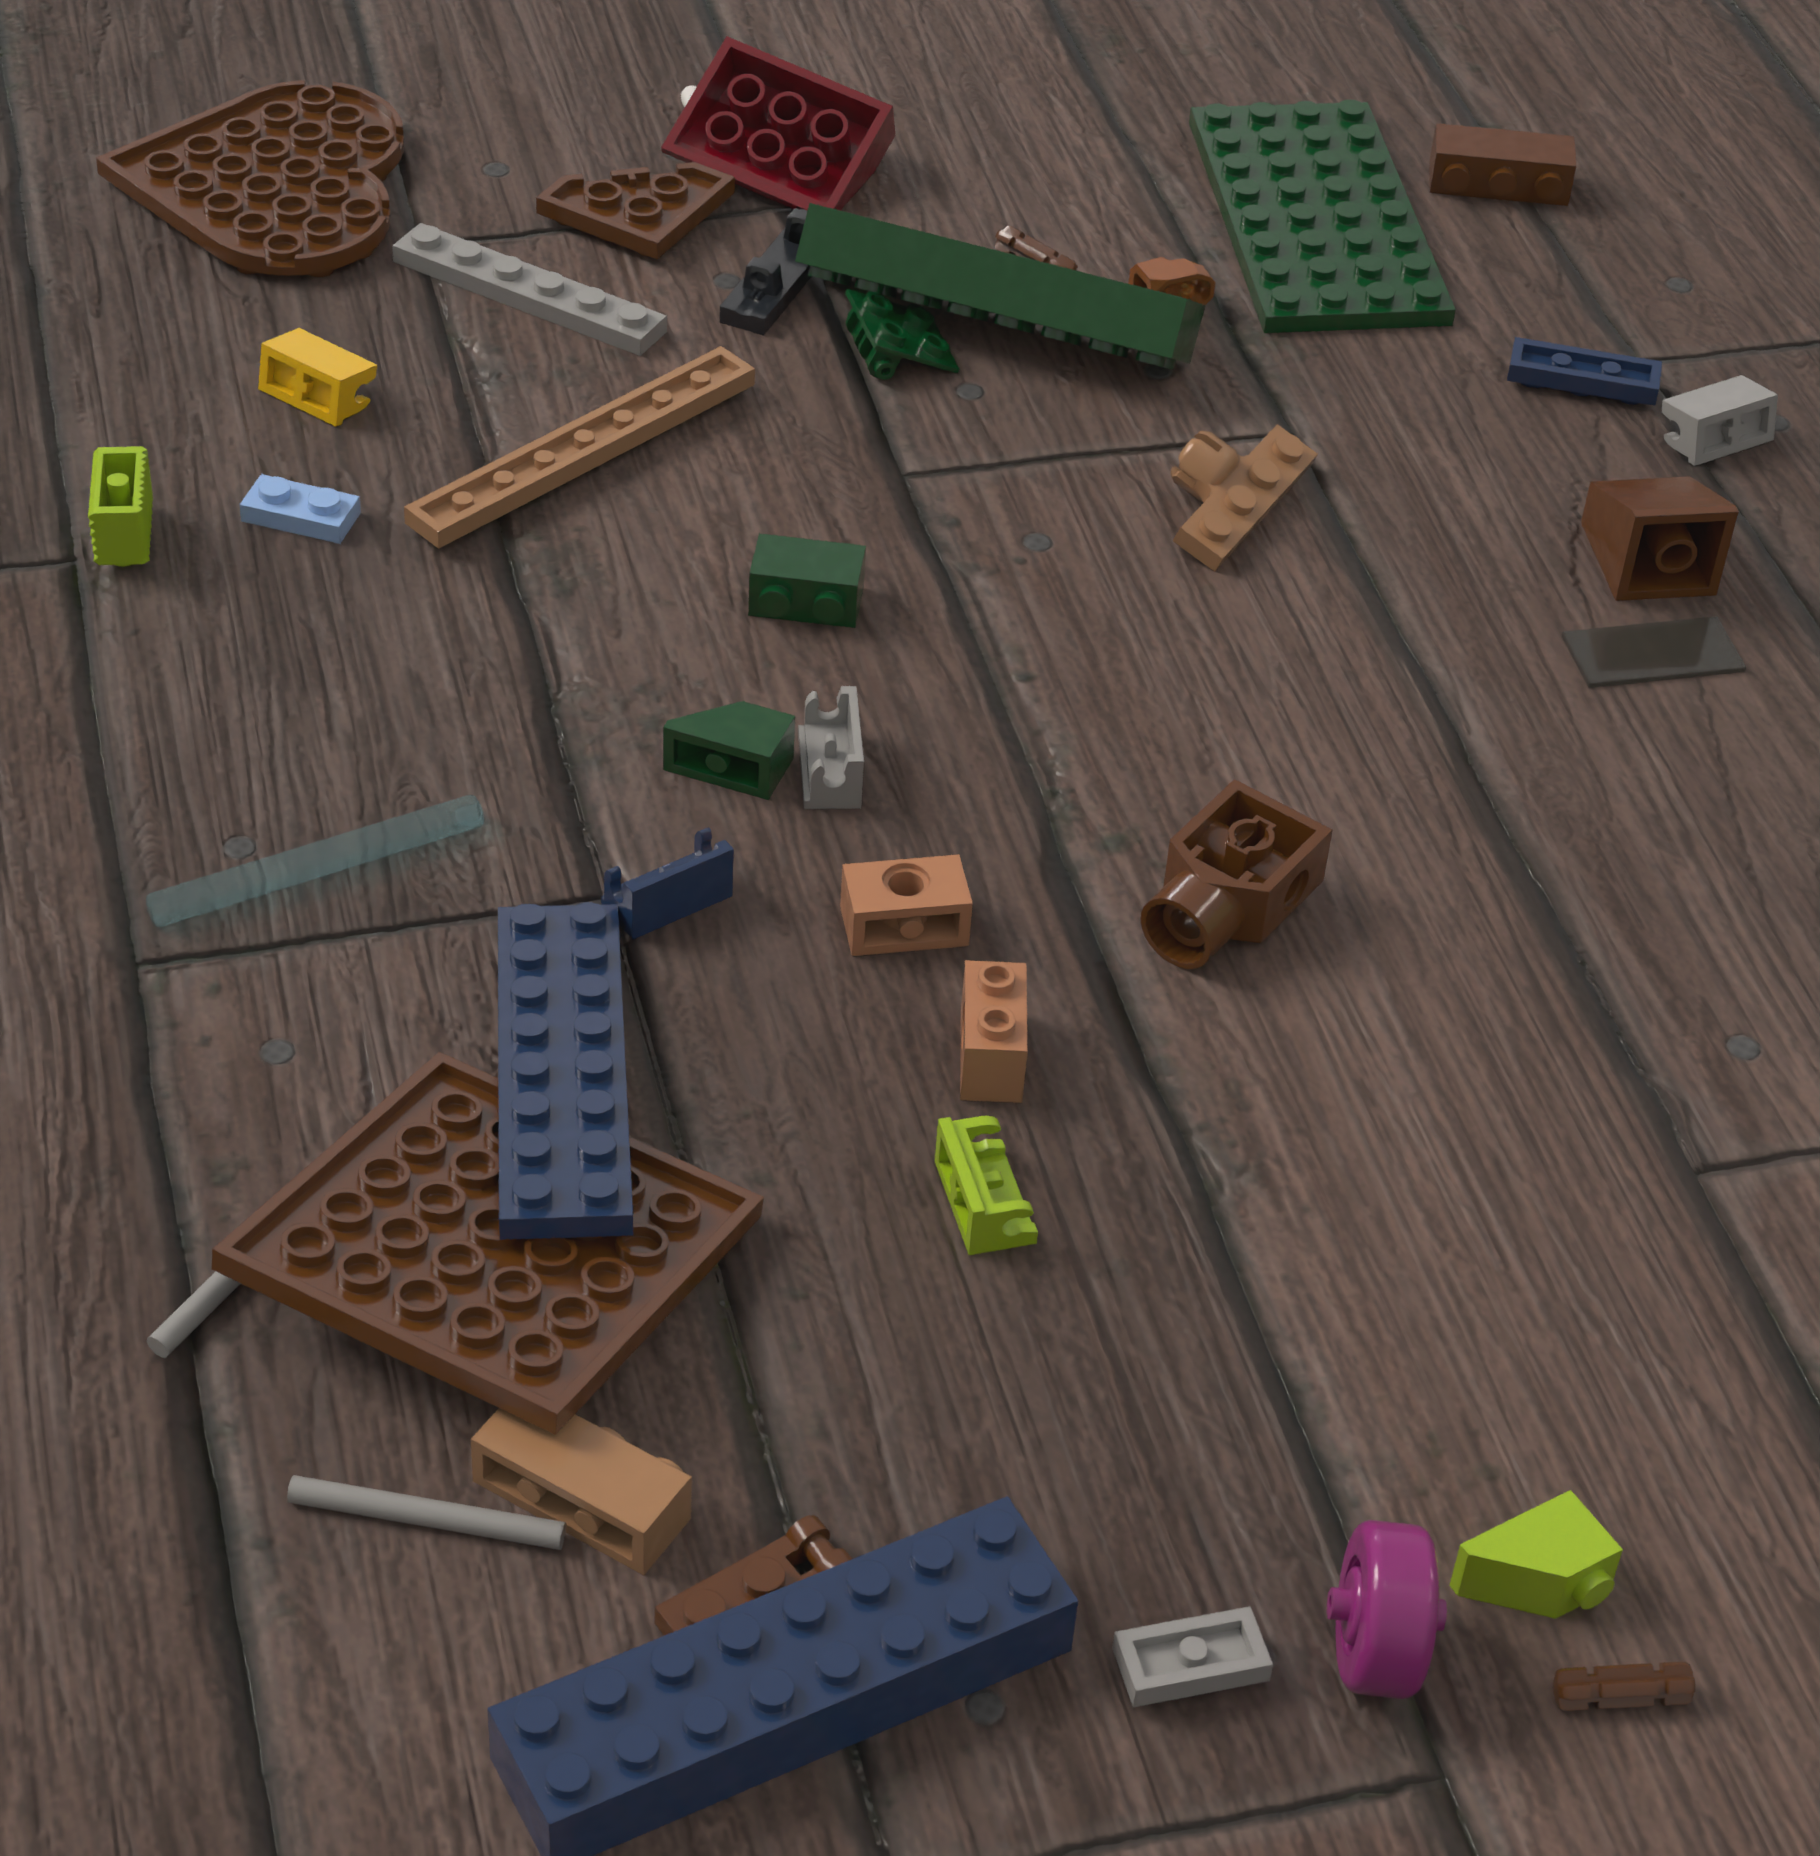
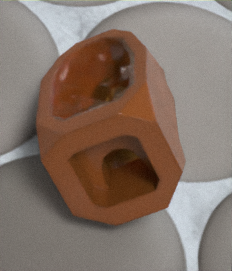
(1174, 277)

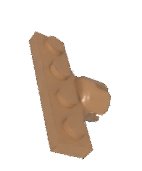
(1234, 489)

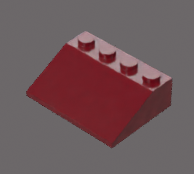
(781, 129)

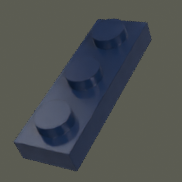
(1585, 371)

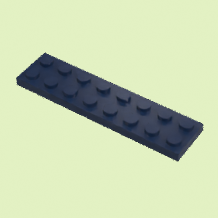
(562, 1074)

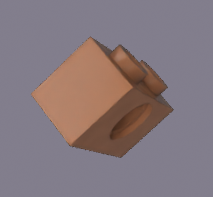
(905, 905)
(993, 1031)

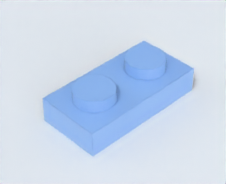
(300, 508)

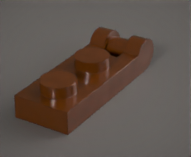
(753, 1575)

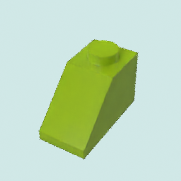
(1540, 1561)

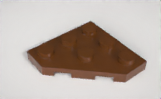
(637, 207)

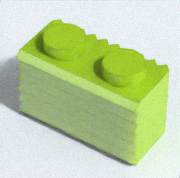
(120, 506)

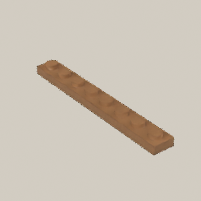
(578, 447)

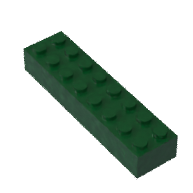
(1011, 286)

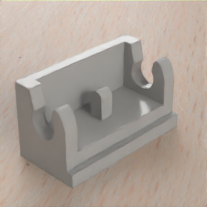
(1721, 419)
(832, 753)

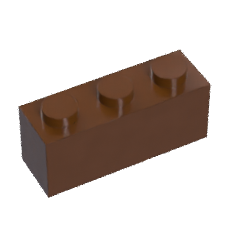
(1502, 164)

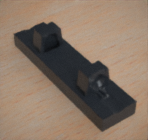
(768, 282)

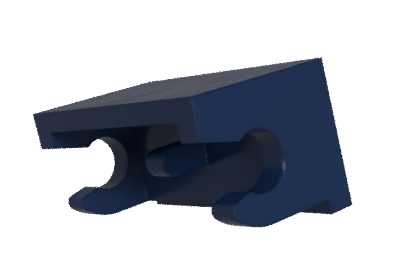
(672, 889)

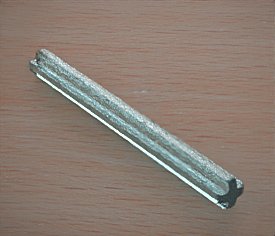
(313, 861)

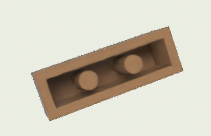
(589, 1479)

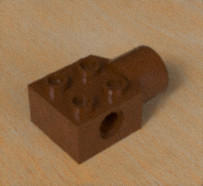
(1234, 875)

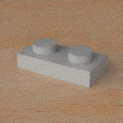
(1192, 1656)

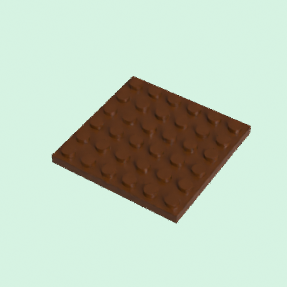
(406, 1253)

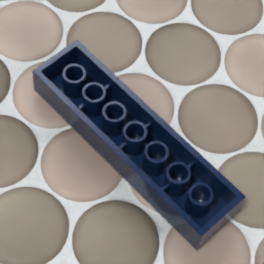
(780, 1681)

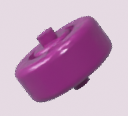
(1387, 1609)

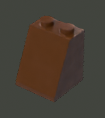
(1659, 536)

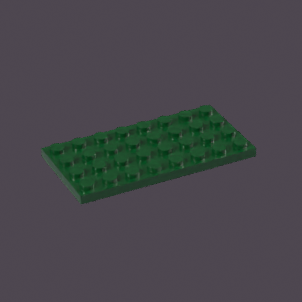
(1319, 218)

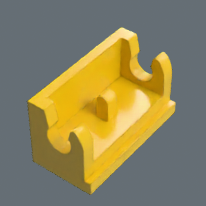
(314, 375)

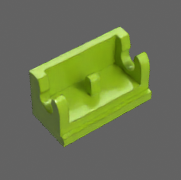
(982, 1186)

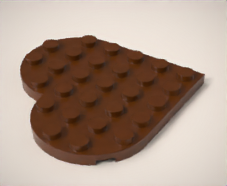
(272, 176)

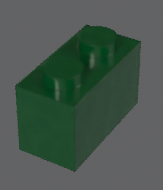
(806, 580)

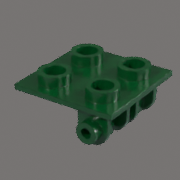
(891, 331)

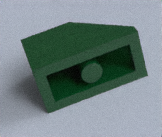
(731, 747)

